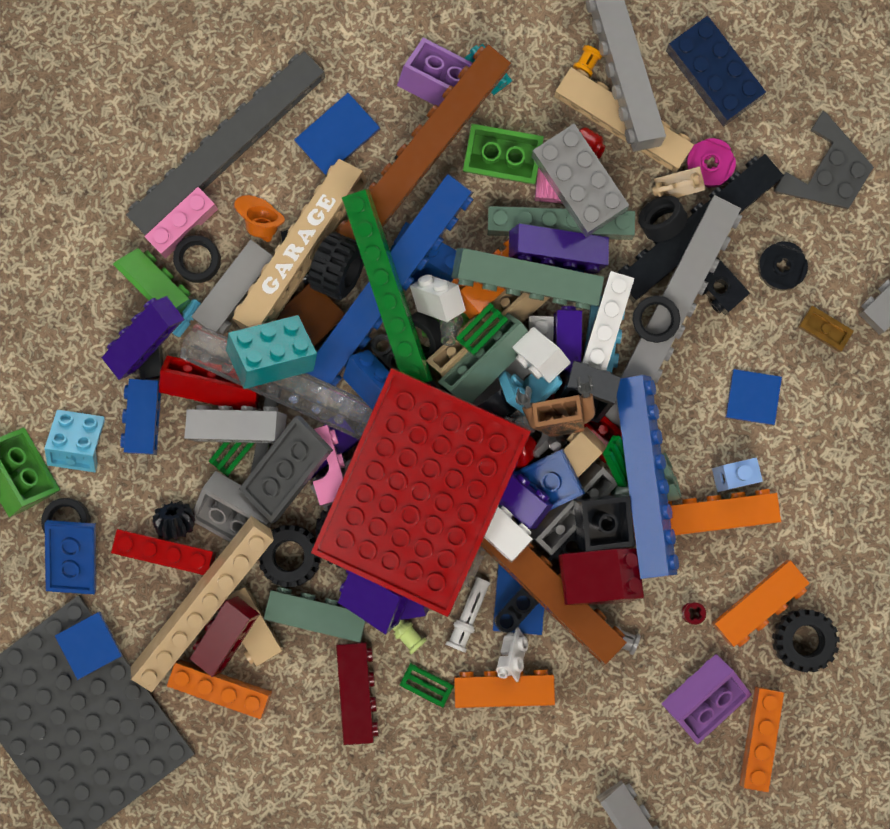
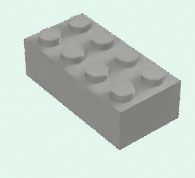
(580, 180)

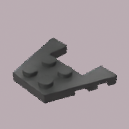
(837, 176)

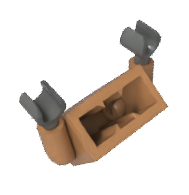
(559, 415)

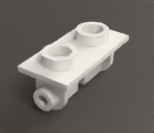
(514, 646)

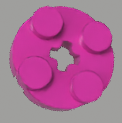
(723, 157)

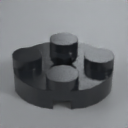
(788, 278)

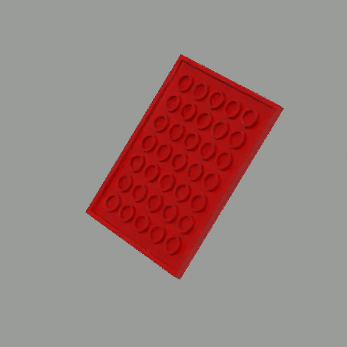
(420, 492)

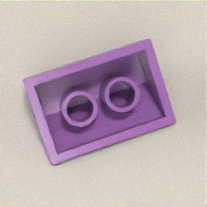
(431, 71)
(706, 698)

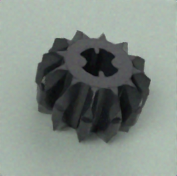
(173, 520)

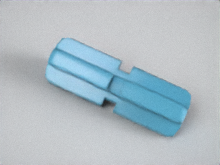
(187, 313)

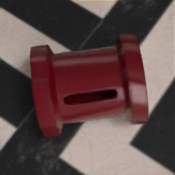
(686, 614)

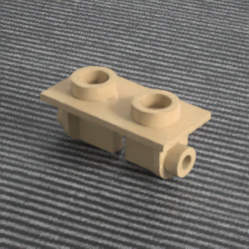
(679, 183)

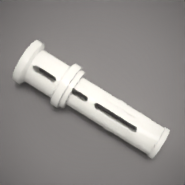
(464, 625)

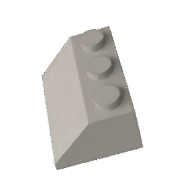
(224, 507)
(623, 809)

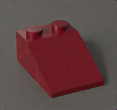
(601, 577)

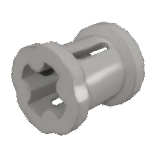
(632, 641)

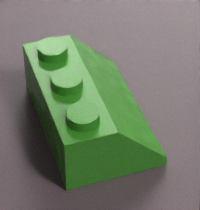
(502, 154)
(150, 280)
(22, 474)

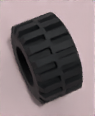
(336, 266)
(296, 577)
(784, 640)

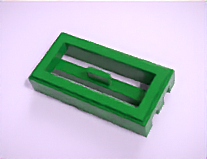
(495, 314)
(616, 460)
(220, 466)
(449, 686)

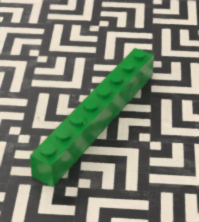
(386, 285)

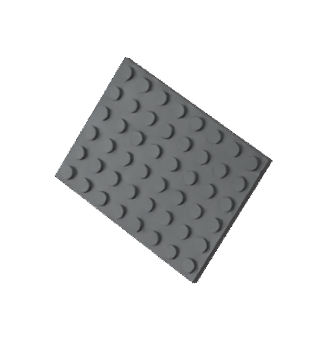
(85, 740)

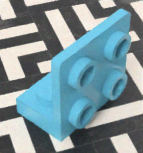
(540, 388)
(74, 440)

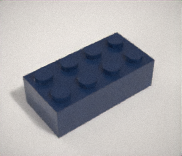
(715, 71)

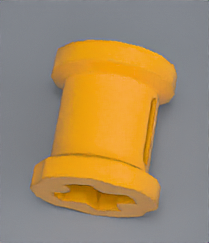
(589, 53)

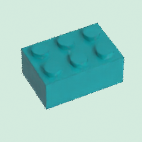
(271, 351)

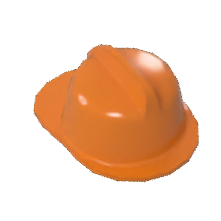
(259, 216)

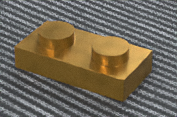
(826, 329)

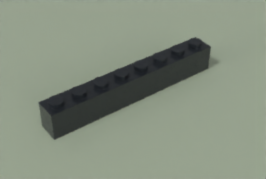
(666, 255)

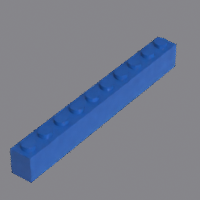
(408, 256)

